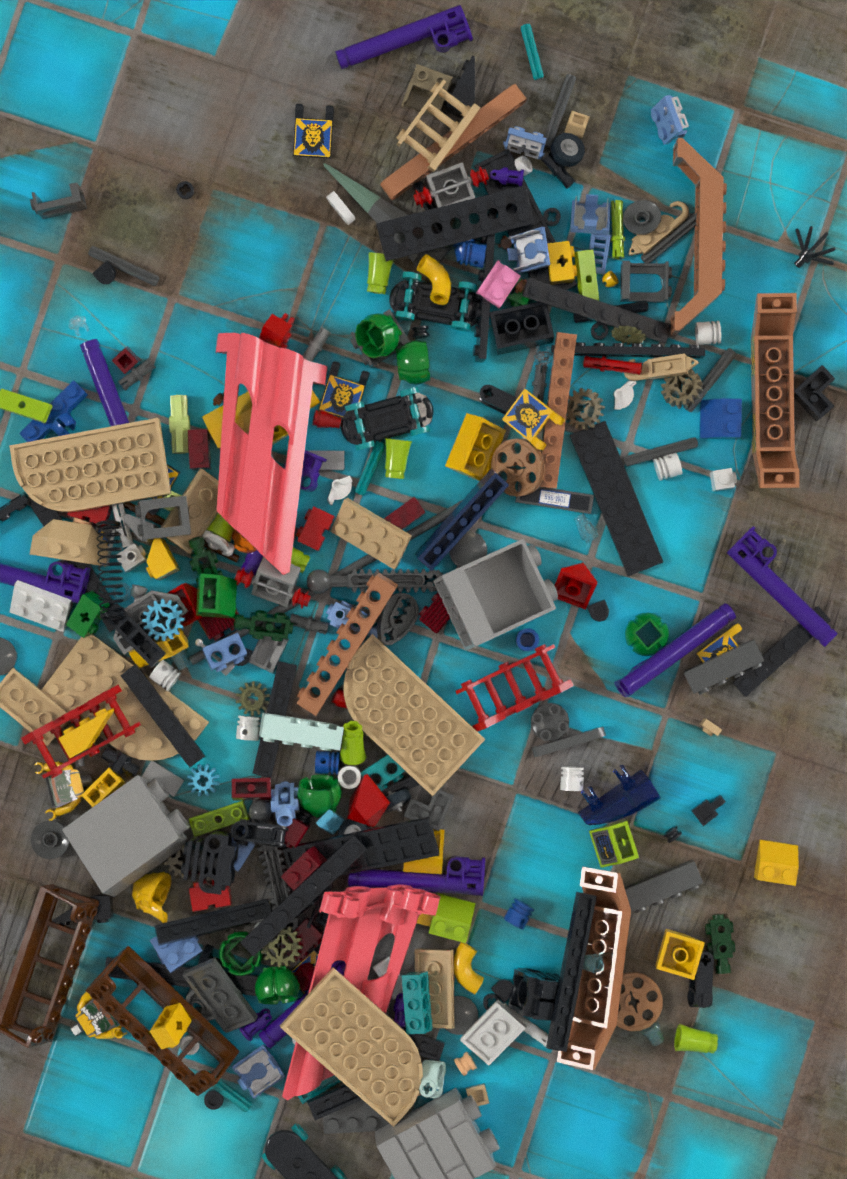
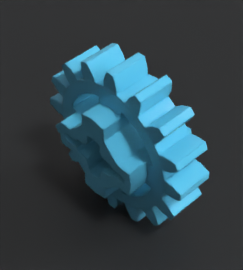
(171, 616)

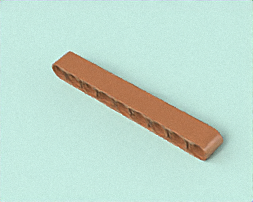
(484, 120)

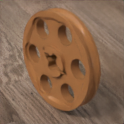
(522, 460)
(641, 1005)

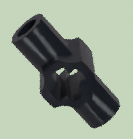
(120, 762)

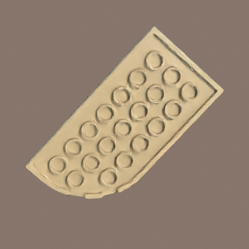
(94, 467)
(95, 668)
(406, 716)
(358, 1045)

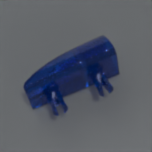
(625, 799)

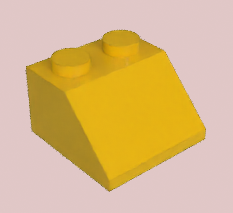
(161, 560)
(777, 862)
(428, 865)
(679, 954)

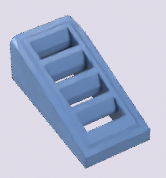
(606, 238)

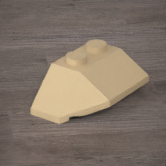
(68, 542)

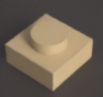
(710, 728)
(479, 1094)

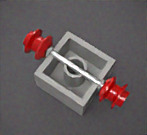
(450, 186)
(273, 585)

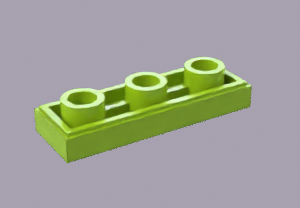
(586, 274)
(33, 408)
(230, 814)

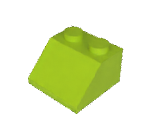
(452, 918)

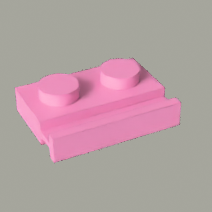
(498, 284)

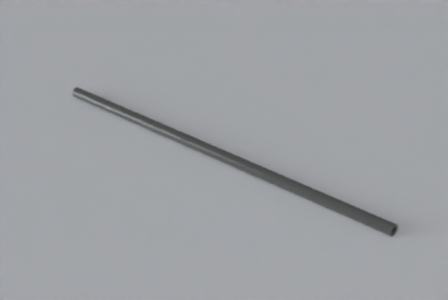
(359, 564)

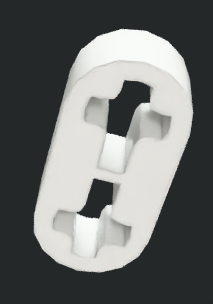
(340, 208)

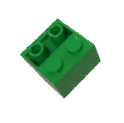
(216, 596)

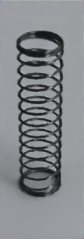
(106, 615)

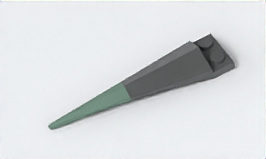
(382, 211)

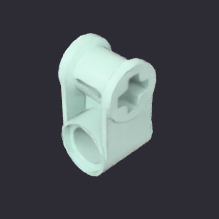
(432, 1077)

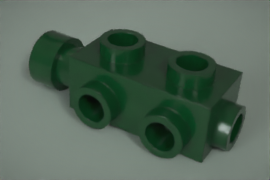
(209, 567)
(267, 627)
(718, 939)

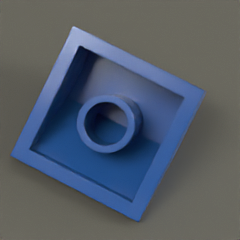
(720, 418)

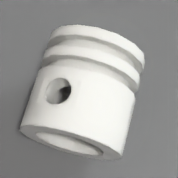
(707, 332)
(668, 466)
(165, 675)
(248, 728)
(349, 776)
(572, 778)

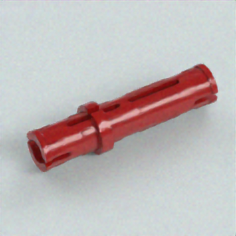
(612, 365)

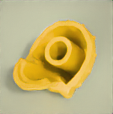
(151, 893)

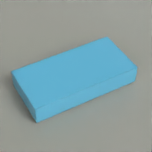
(330, 822)

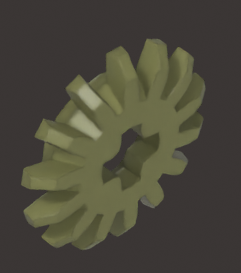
(621, 334)
(247, 693)

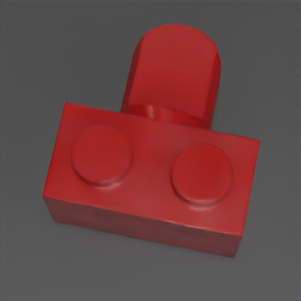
(277, 330)

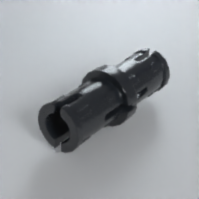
(558, 171)

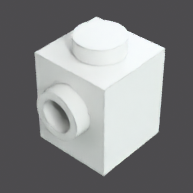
(723, 479)
(132, 557)

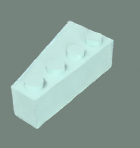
(301, 731)

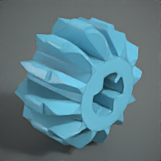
(198, 775)

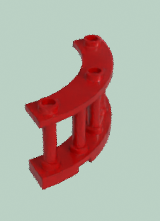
(521, 701)
(74, 717)

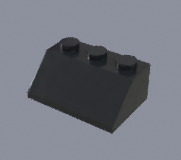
(521, 327)

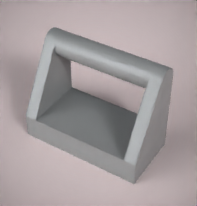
(133, 522)

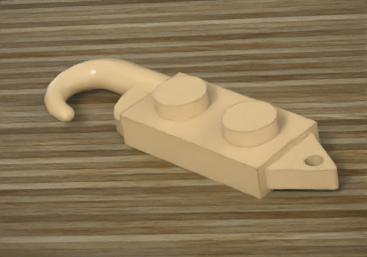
(644, 243)
(663, 367)

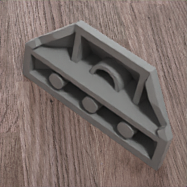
(136, 611)

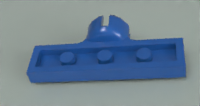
(59, 415)

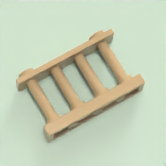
(456, 127)

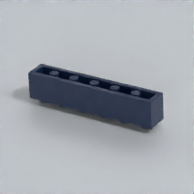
(461, 519)

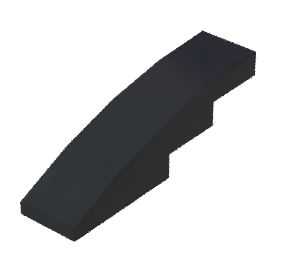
(137, 637)

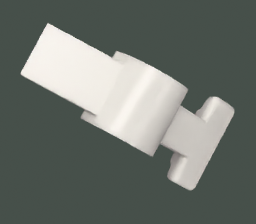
(624, 395)
(339, 489)
(216, 542)

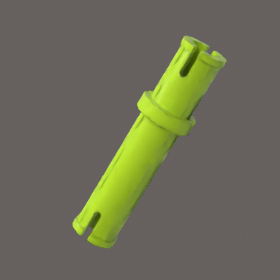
(617, 230)

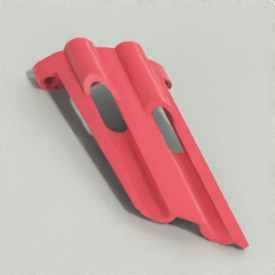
(252, 487)
(352, 931)

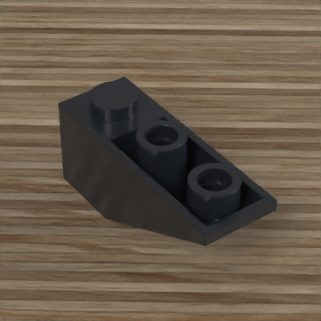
(464, 88)
(104, 912)

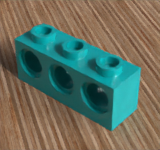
(380, 768)
(417, 1002)

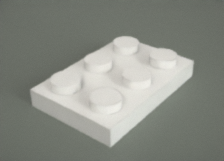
(40, 606)
(493, 1032)

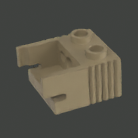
(420, 86)

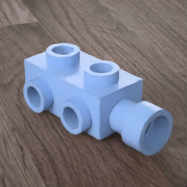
(345, 608)
(284, 803)

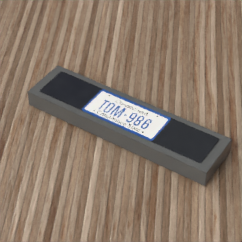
(558, 499)

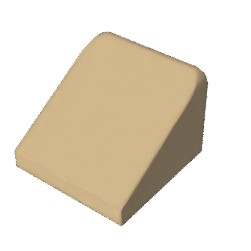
(577, 124)

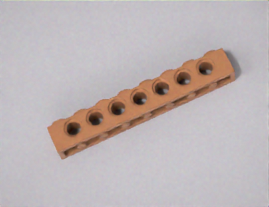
(558, 402)
(314, 703)

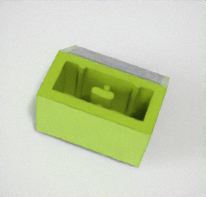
(614, 843)

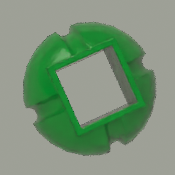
(377, 335)
(413, 362)
(637, 644)
(319, 794)
(231, 962)
(276, 985)

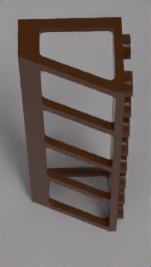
(29, 954)
(164, 995)

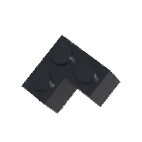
(810, 393)

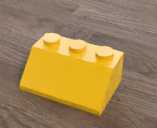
(243, 415)
(475, 447)

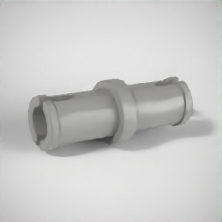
(316, 344)

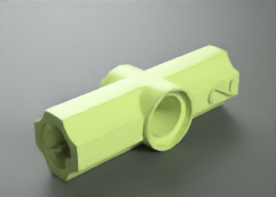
(179, 424)

